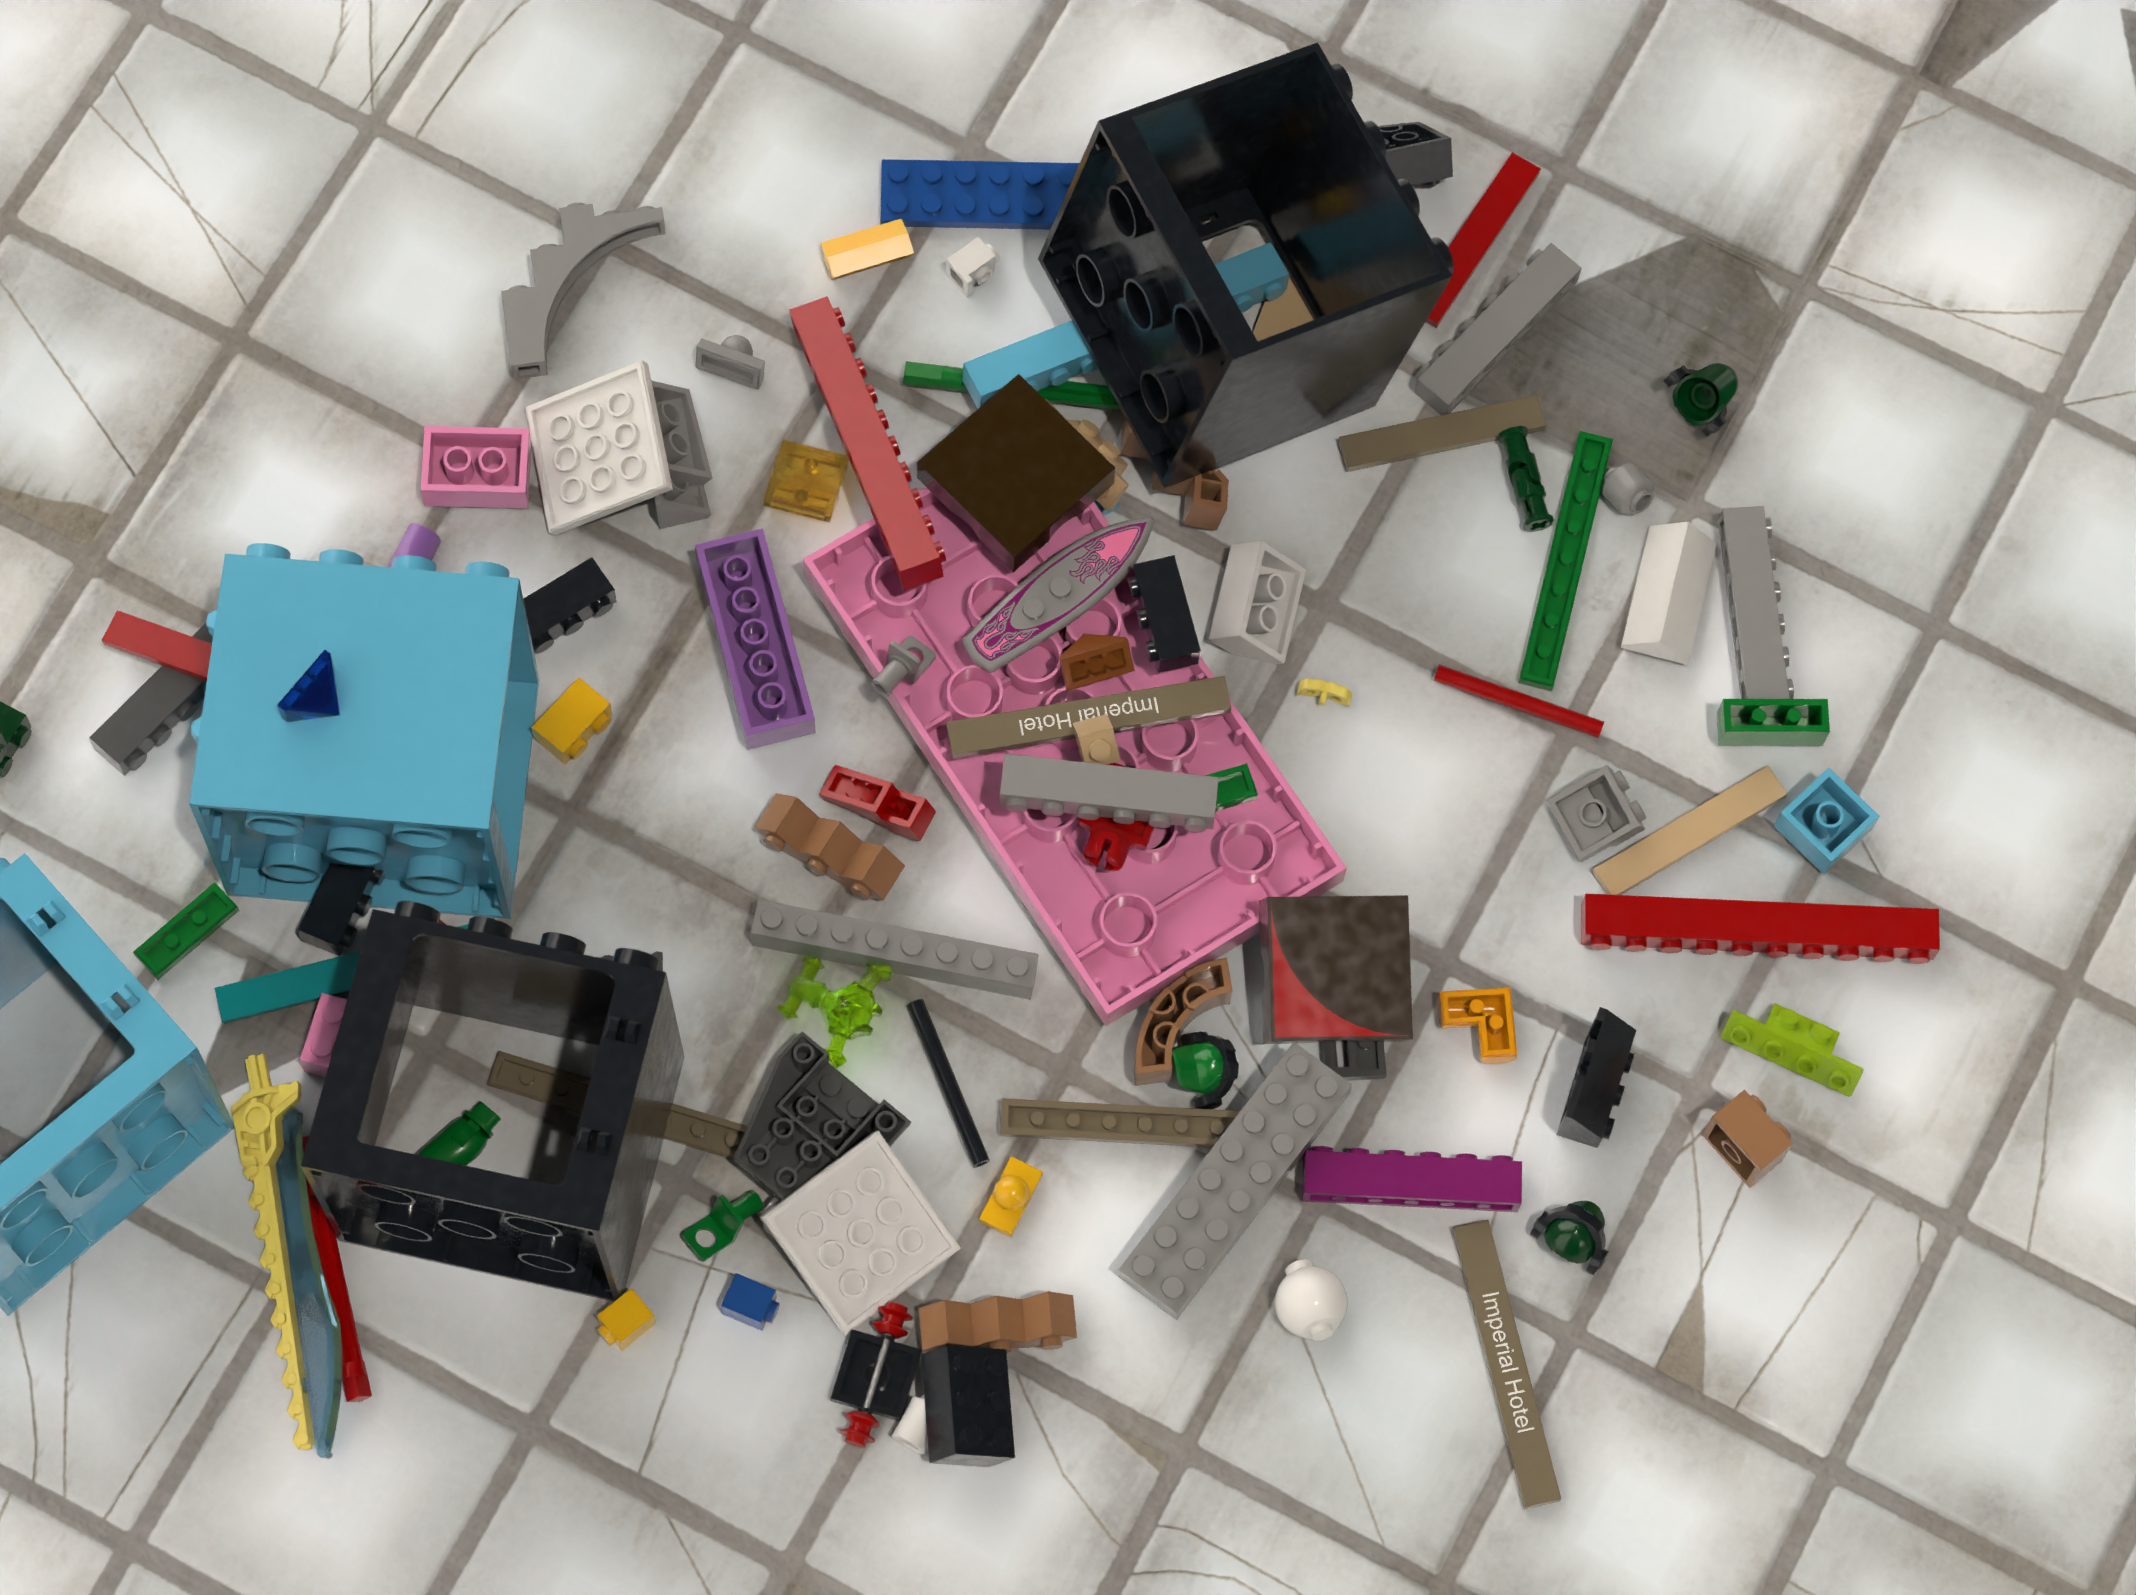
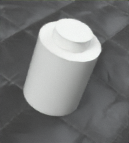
(912, 1427)

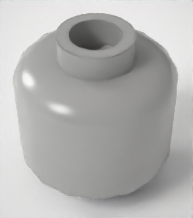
(1628, 488)

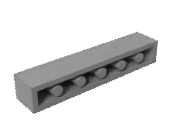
(1497, 330)
(1753, 604)
(1108, 792)

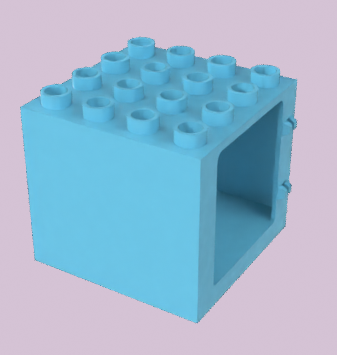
(427, 741)
(125, 1132)

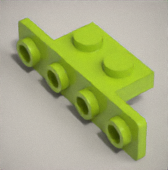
(1795, 1045)

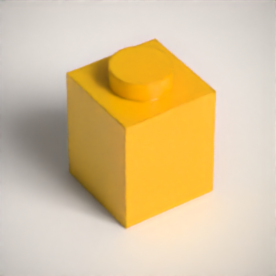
(625, 1320)

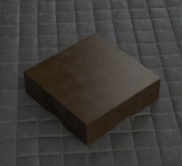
(1015, 472)

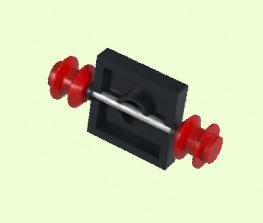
(876, 1375)

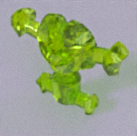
(846, 1010)

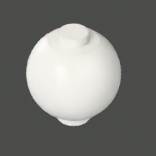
(1310, 1301)

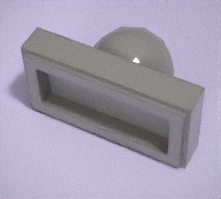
(731, 360)

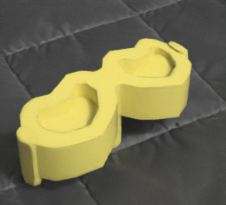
(1325, 690)

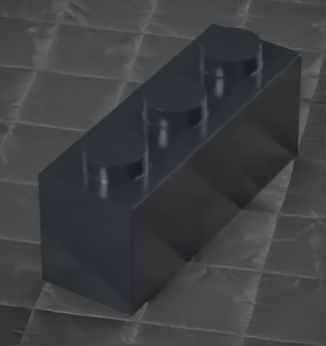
(568, 603)
(1164, 614)
(338, 905)

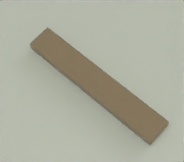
(1439, 433)

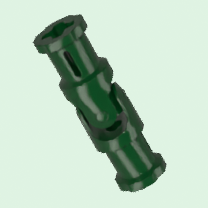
(1525, 478)

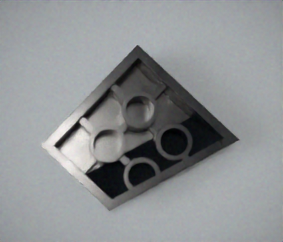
(1417, 153)
(1597, 1080)

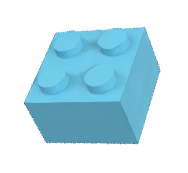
(1826, 821)

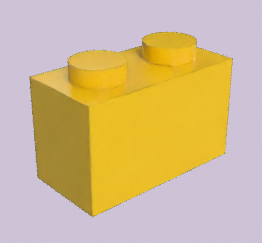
(572, 721)

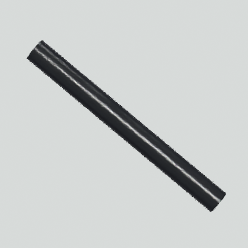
(948, 1083)

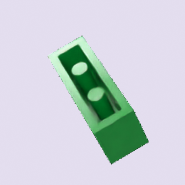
(1773, 722)

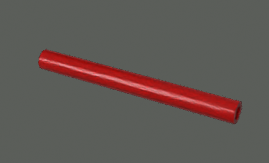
(1518, 701)

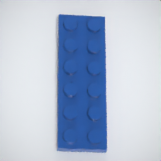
(973, 193)

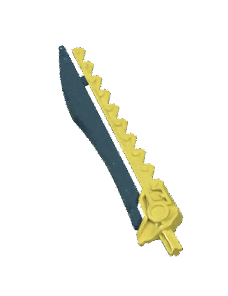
(268, 1140)

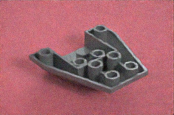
(809, 1120)

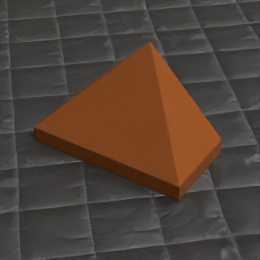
(1095, 659)

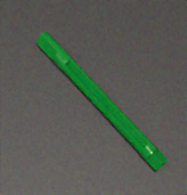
(1067, 393)

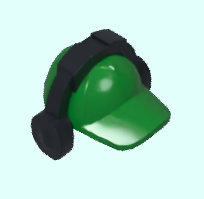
(1206, 1067)

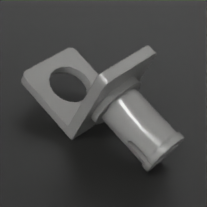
(903, 665)

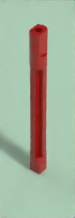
(354, 1371)

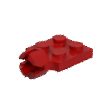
(1114, 838)

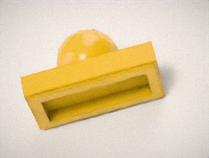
(1011, 1196)

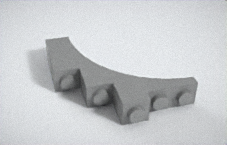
(556, 269)

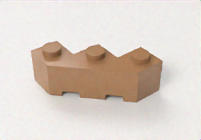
(1204, 494)
(828, 848)
(1000, 1322)

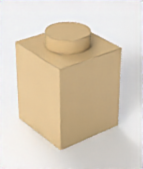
(1096, 740)

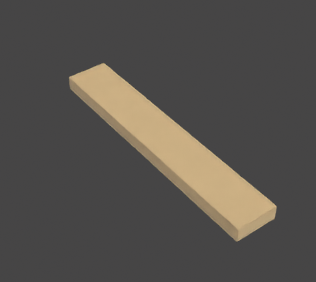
(1690, 832)

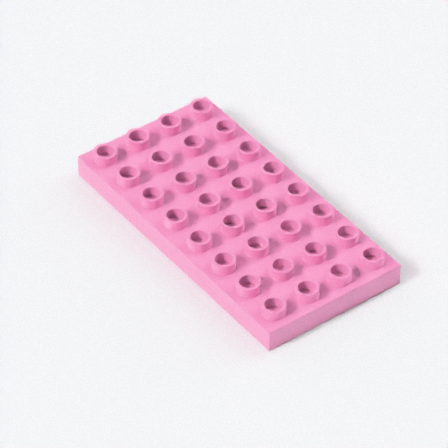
(1168, 904)

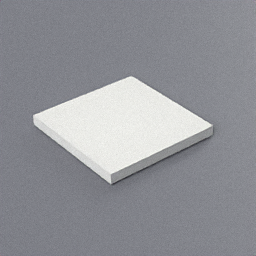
(598, 448)
(860, 1232)

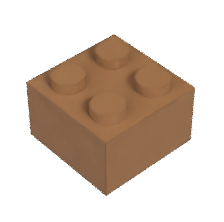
(1748, 1138)

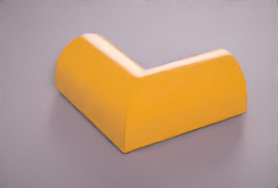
(1490, 1012)

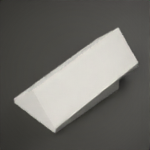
(1669, 592)

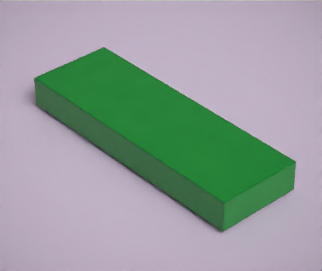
(186, 931)

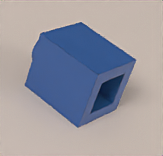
(750, 1302)

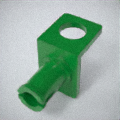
(723, 1222)

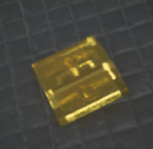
(806, 481)

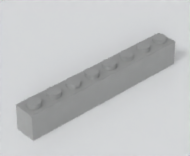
(904, 949)

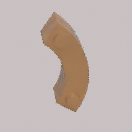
(1171, 1013)

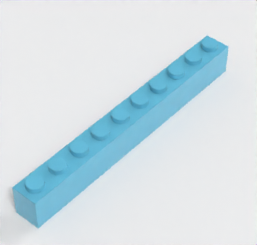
(1061, 353)

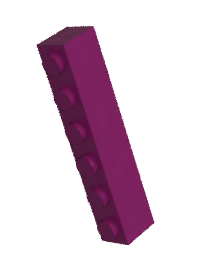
(1412, 1180)

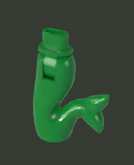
(464, 1137)

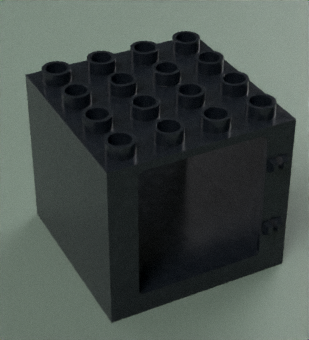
(1155, 314)
(474, 1218)

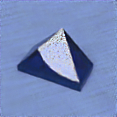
(313, 693)

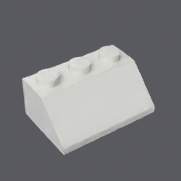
(1257, 602)

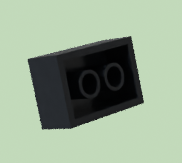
(968, 1406)

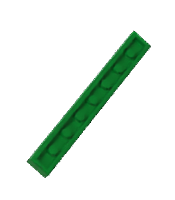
(1565, 561)

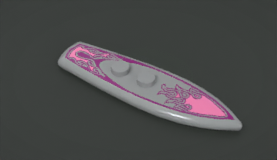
(1057, 593)

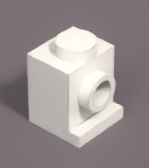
(972, 265)

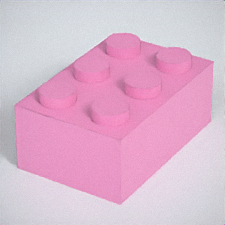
(476, 467)

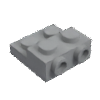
(1597, 813)

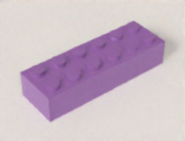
(755, 639)

